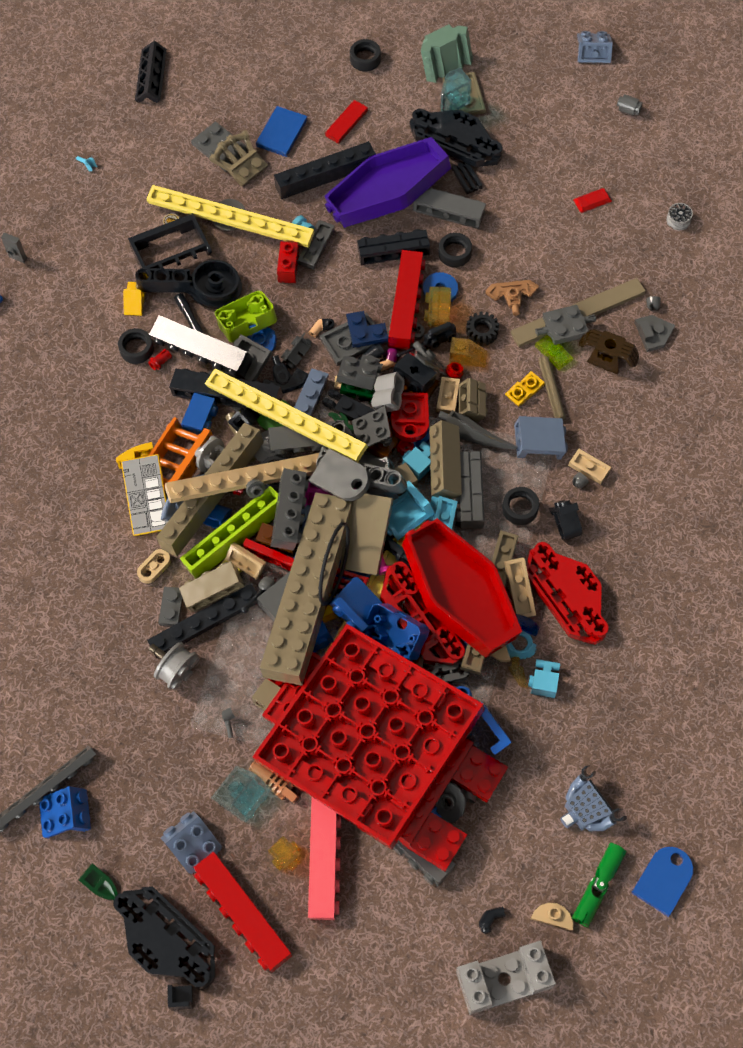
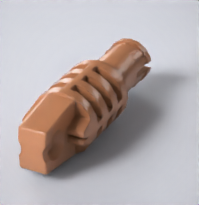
(279, 786)

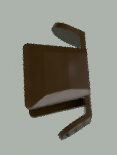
(611, 345)

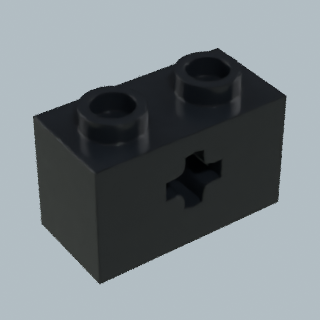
(416, 375)

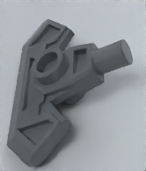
(427, 358)

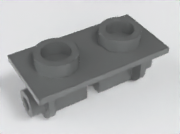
(300, 345)

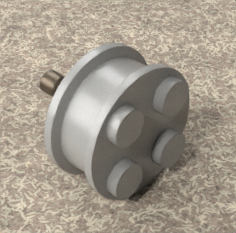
(174, 664)

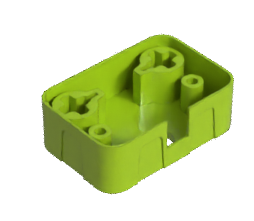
(237, 316)

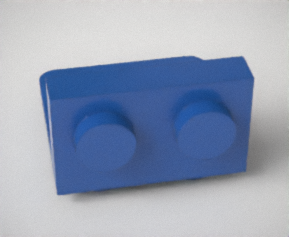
(354, 603)
(64, 811)

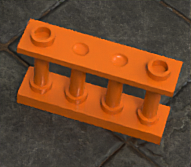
(165, 443)

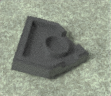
(654, 331)

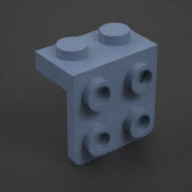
(190, 841)

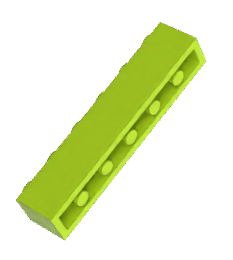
(236, 529)

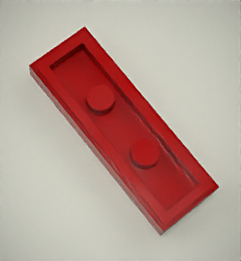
(346, 121)
(268, 554)

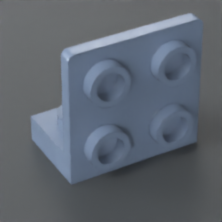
(594, 47)

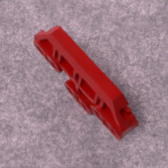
(570, 591)
(417, 610)

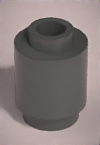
(629, 105)

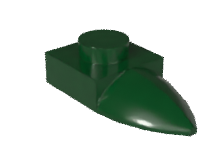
(98, 882)

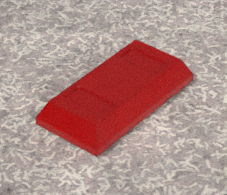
(592, 200)

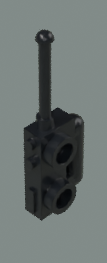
(435, 337)

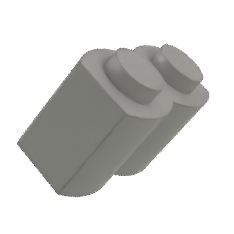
(388, 392)

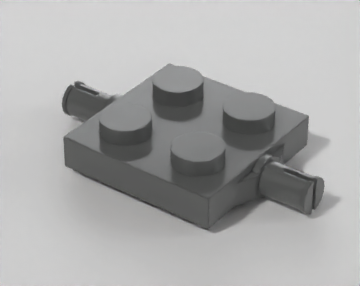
(565, 324)

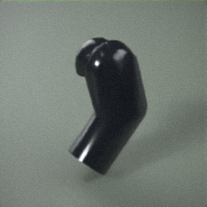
(488, 918)

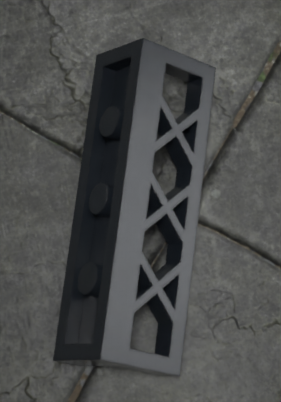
(151, 72)

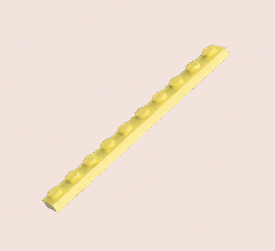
(230, 216)
(287, 415)

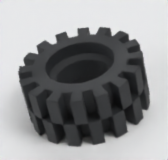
(482, 319)

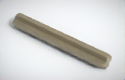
(551, 387)

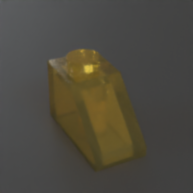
(467, 353)

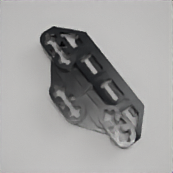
(458, 135)
(165, 944)

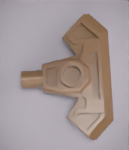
(512, 292)

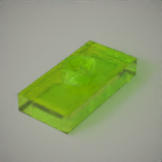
(556, 353)

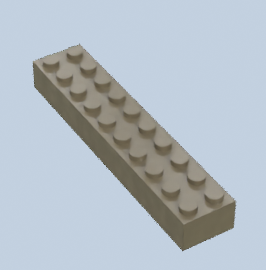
(300, 609)

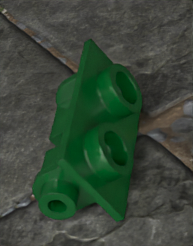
(352, 391)

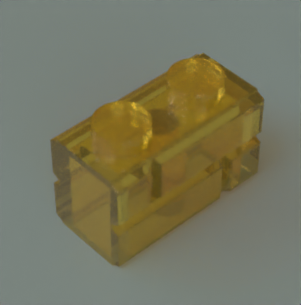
(439, 306)

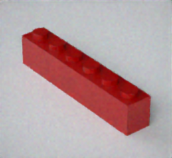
(406, 300)
(242, 912)

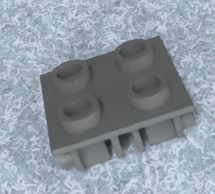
(373, 428)

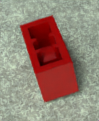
(287, 262)

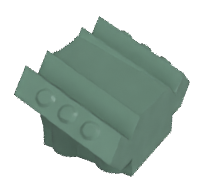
(445, 51)

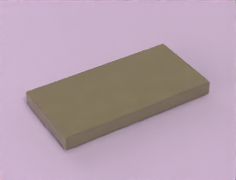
(368, 533)

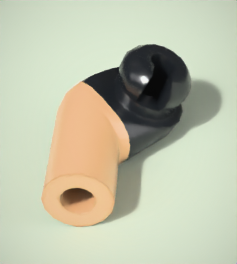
(321, 325)

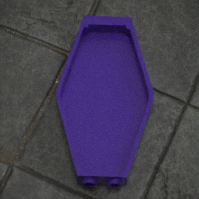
(387, 182)

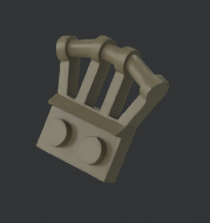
(247, 166)

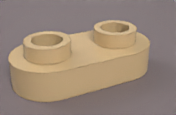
(151, 565)

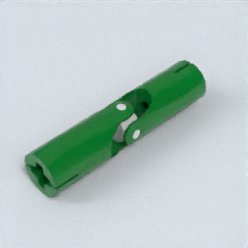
(605, 872)

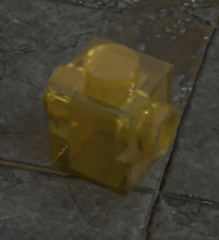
(285, 854)

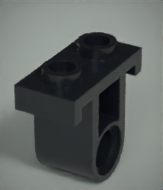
(567, 519)

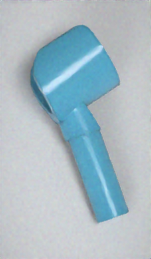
(88, 162)

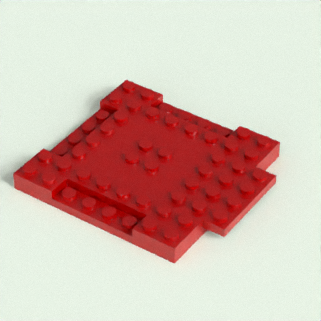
(366, 733)

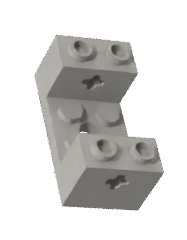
(527, 972)

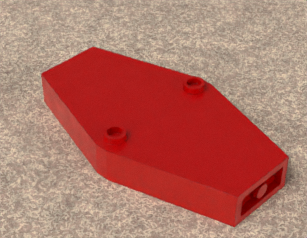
(461, 587)

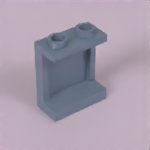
(540, 436)

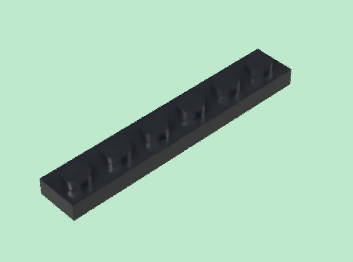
(204, 619)

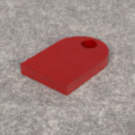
(411, 416)

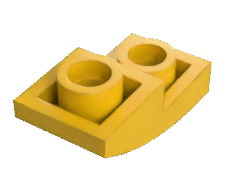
(522, 391)
(135, 452)

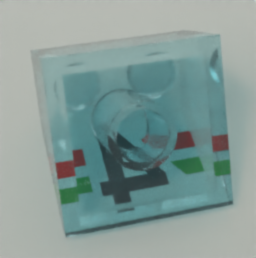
(455, 90)
(241, 793)

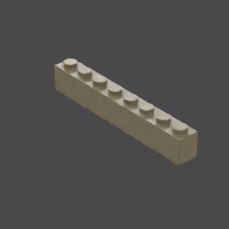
(195, 511)

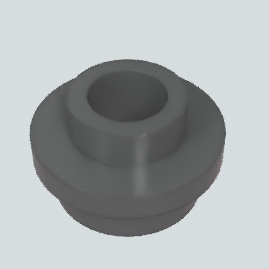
(255, 488)

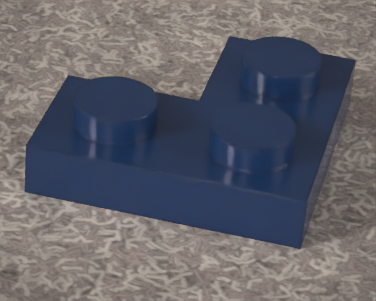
(362, 334)

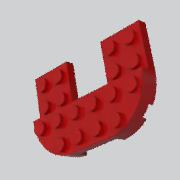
(431, 835)

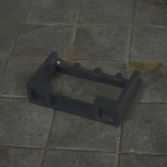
(183, 224)

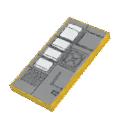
(145, 493)

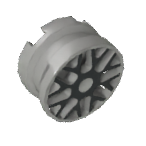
(679, 217)

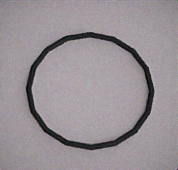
(325, 562)

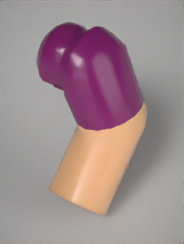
(391, 359)

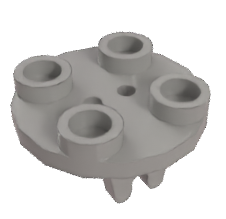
(208, 453)

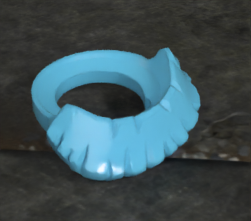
(527, 652)

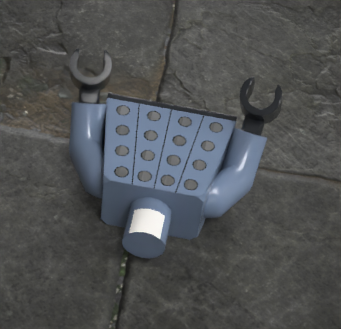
(588, 806)

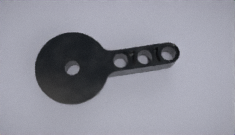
(210, 285)

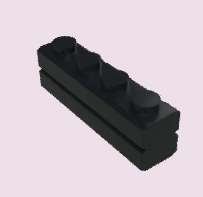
(390, 247)

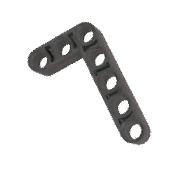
(387, 475)

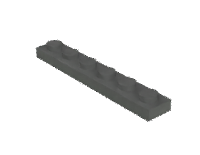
(50, 784)

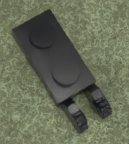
(349, 407)

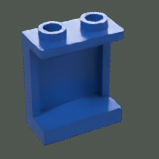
(497, 729)

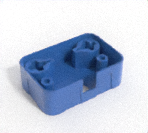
(384, 621)

